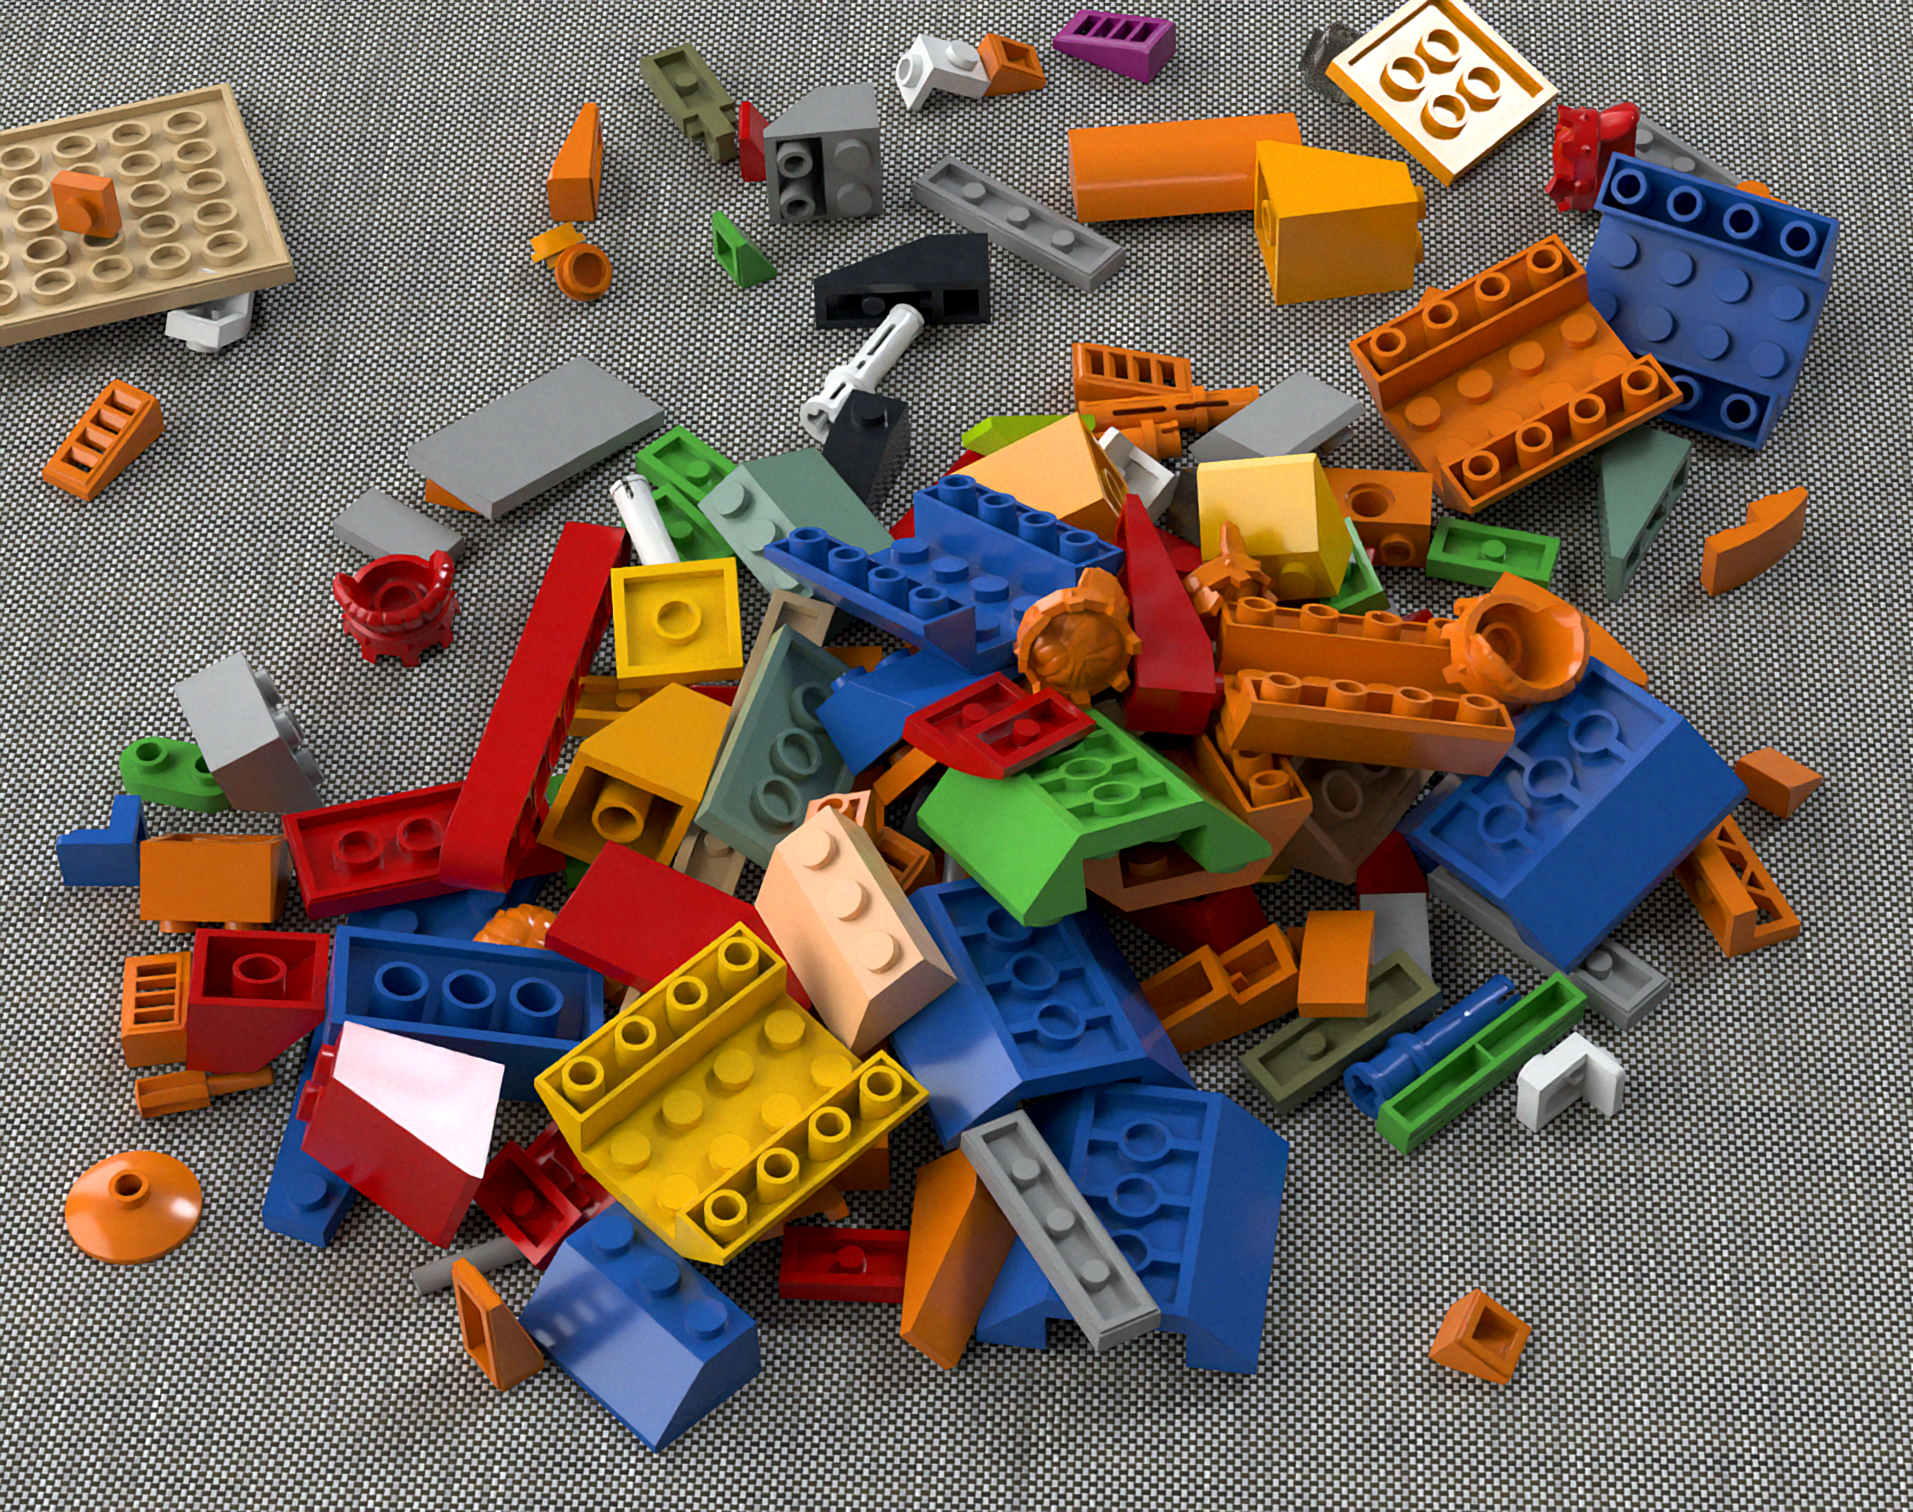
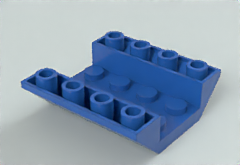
(1712, 289)
(960, 580)
(1578, 813)
(1027, 1014)
(1186, 1197)

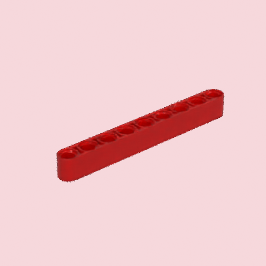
(533, 711)

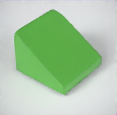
(739, 253)

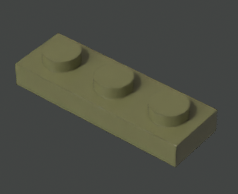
(1319, 1049)

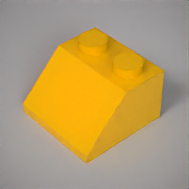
(1283, 517)

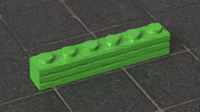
(1481, 1063)

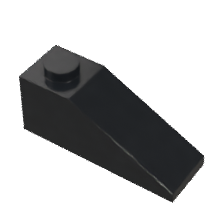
(937, 275)
(869, 445)

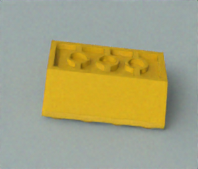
(721, 1101)

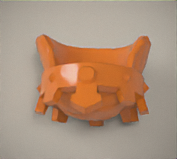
(1226, 579)
(1078, 639)
(1516, 649)

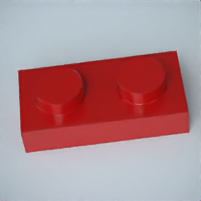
(843, 1264)

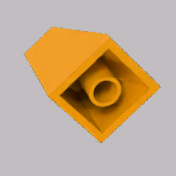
(1335, 222)
(1058, 473)
(639, 778)

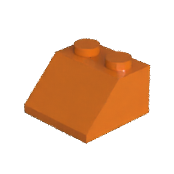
(213, 880)

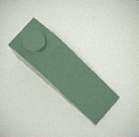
(1637, 490)

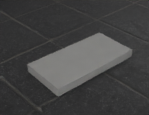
(535, 437)

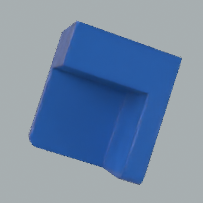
(109, 854)

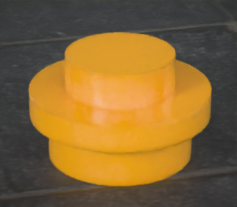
(554, 242)

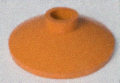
(136, 1226)

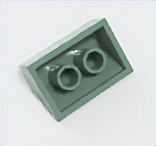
(787, 492)

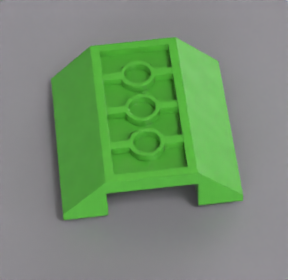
(1080, 803)

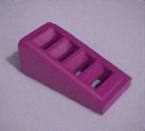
(1131, 42)

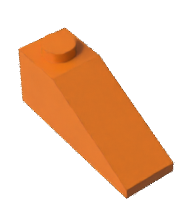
(952, 1257)

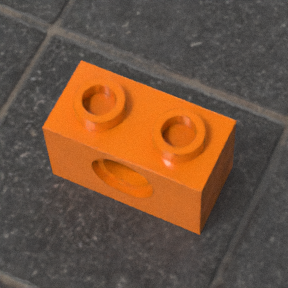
(1387, 511)

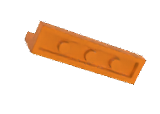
(1730, 903)

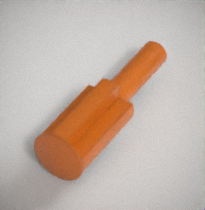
(192, 1089)

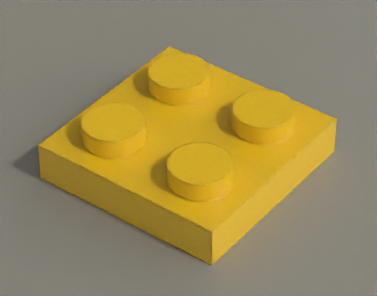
(677, 623)

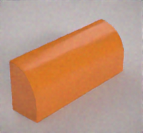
(1170, 166)

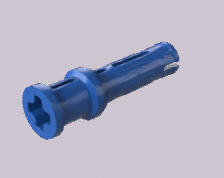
(1411, 1055)

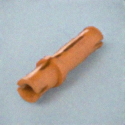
(1191, 410)

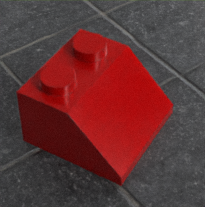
(252, 996)

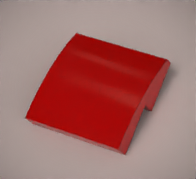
(996, 727)
(540, 1194)

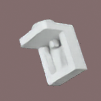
(940, 65)
(212, 323)
(1141, 472)
(1564, 1075)

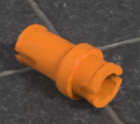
(1156, 440)

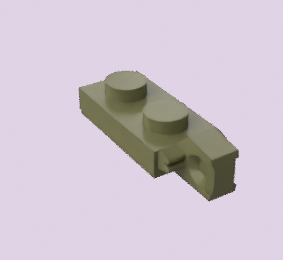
(693, 98)

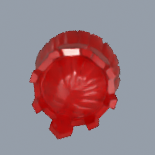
(1585, 149)
(399, 605)

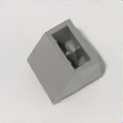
(825, 157)
(1287, 420)
(249, 740)

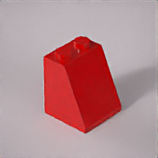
(402, 1124)

